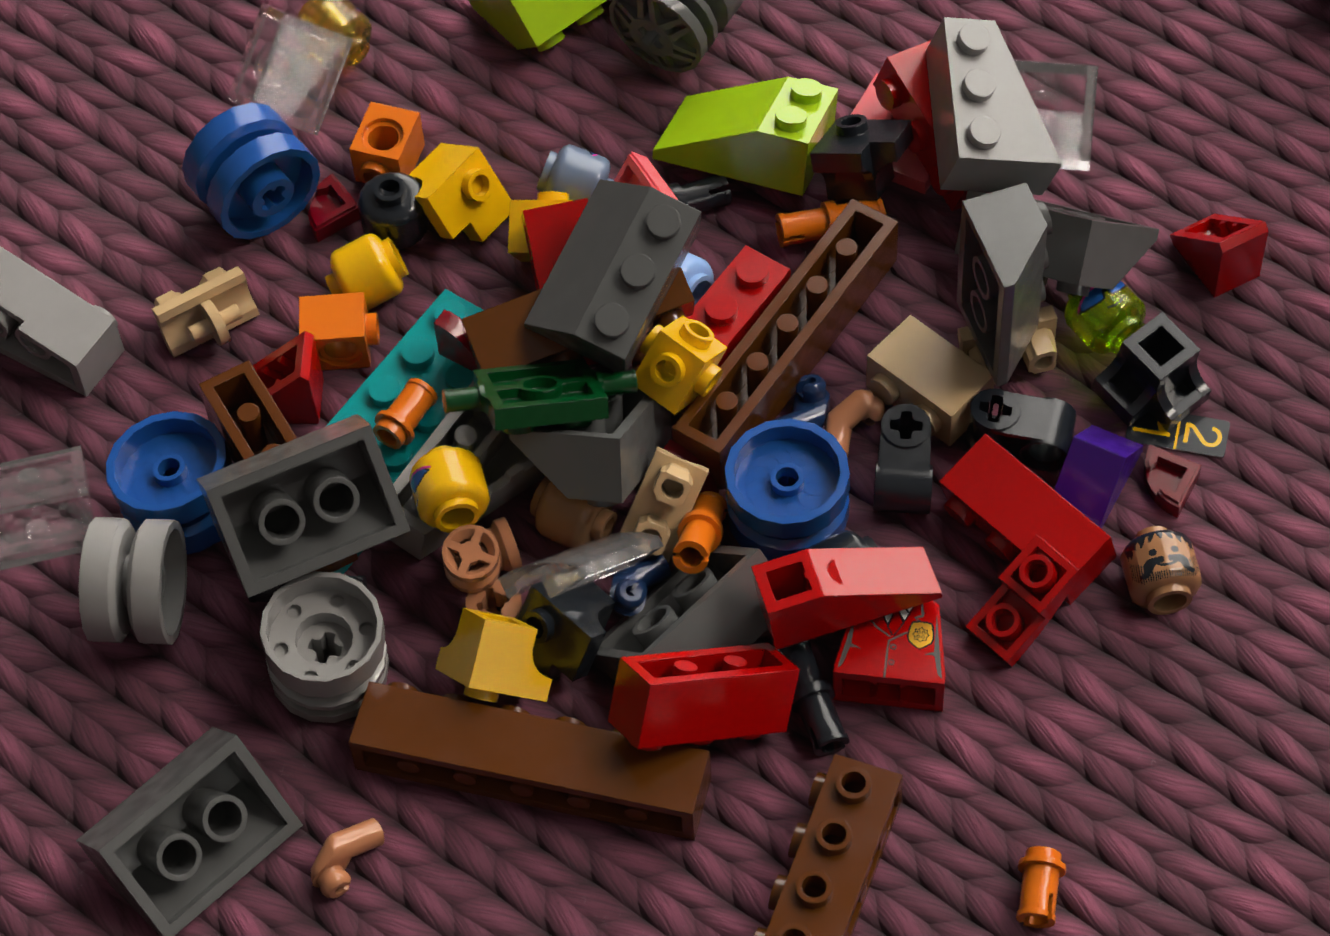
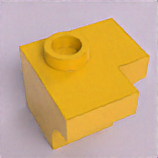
(461, 192)
(493, 658)

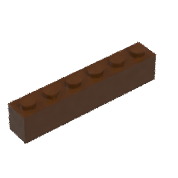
(791, 334)
(529, 759)

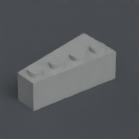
(54, 327)

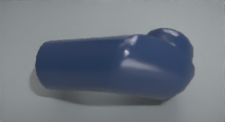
(810, 401)
(631, 585)

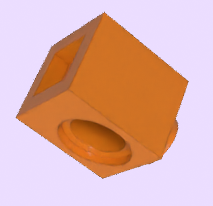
(386, 142)
(340, 329)

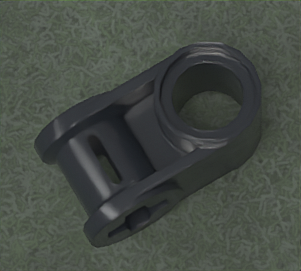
(1026, 426)
(903, 465)

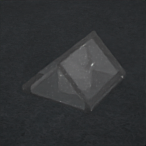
(290, 67)
(1066, 105)

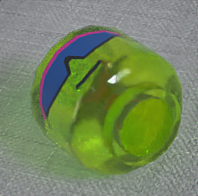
(1105, 317)

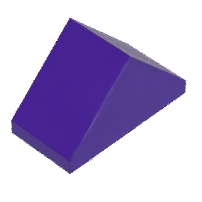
(1097, 471)

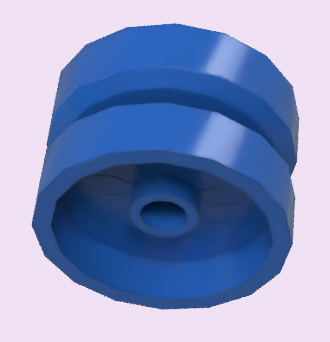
(250, 170)
(156, 473)
(786, 487)

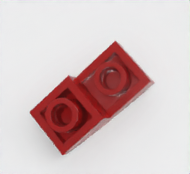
(1026, 600)

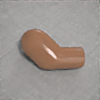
(856, 407)
(338, 849)

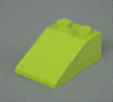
(752, 132)

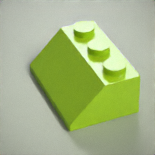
(536, 21)

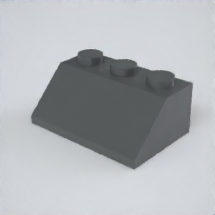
(1089, 248)
(615, 272)
(1002, 273)
(604, 458)
(304, 504)
(692, 611)
(190, 832)

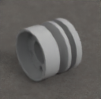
(324, 645)

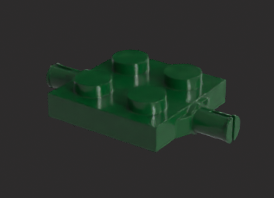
(540, 395)

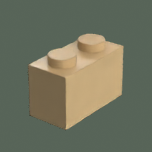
(927, 372)

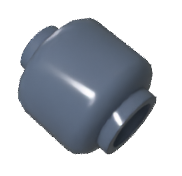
(573, 172)

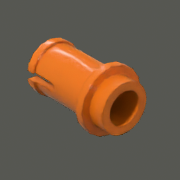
(396, 424)
(1039, 886)

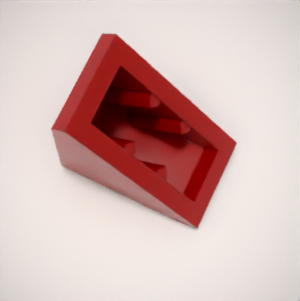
(1223, 250)
(294, 379)

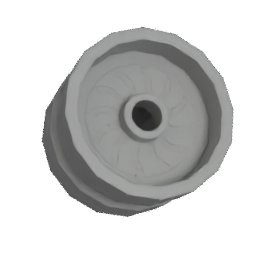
(133, 580)

